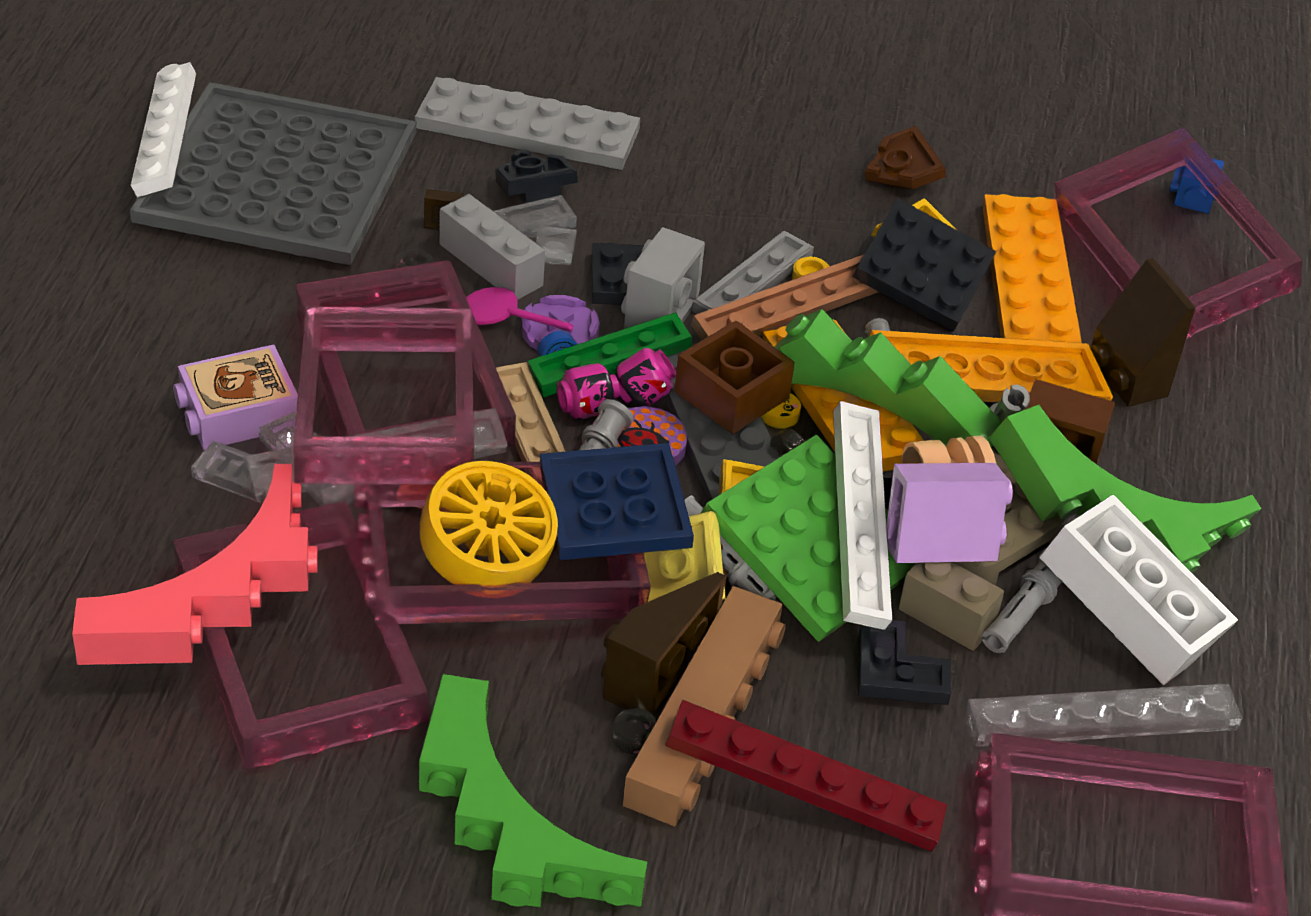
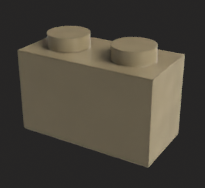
(951, 601)

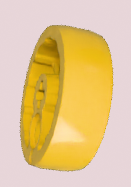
(488, 524)

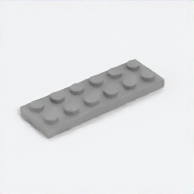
(528, 122)

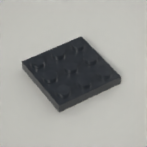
(924, 264)

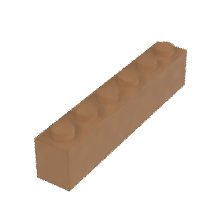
(717, 679)

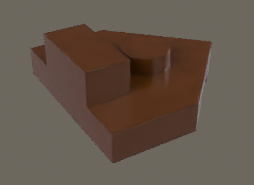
(905, 161)

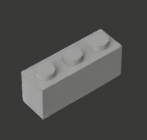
(491, 246)

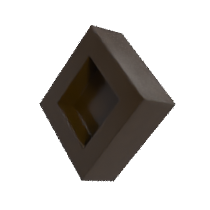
(433, 202)

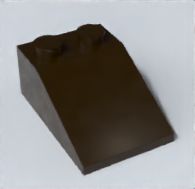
(1143, 336)
(657, 644)

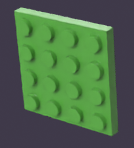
(789, 533)

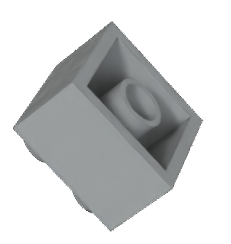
(663, 278)

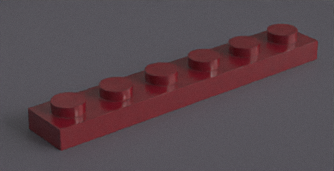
(807, 775)

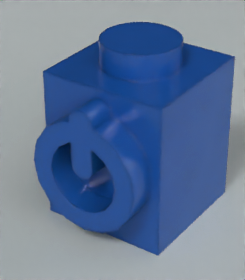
(1190, 191)

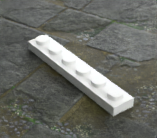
(163, 129)
(862, 516)

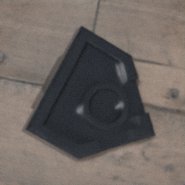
(534, 176)

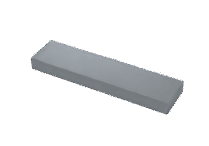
(757, 273)

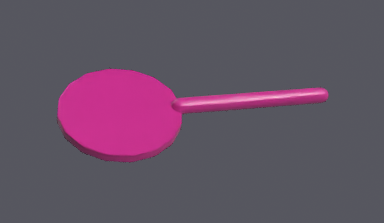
(498, 303)

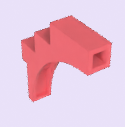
(169, 617)

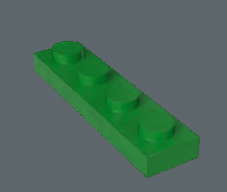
(610, 350)

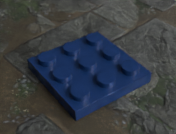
(616, 501)

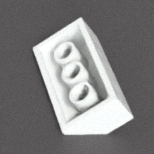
(1137, 588)

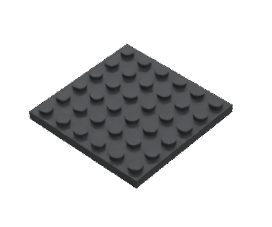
(279, 173)

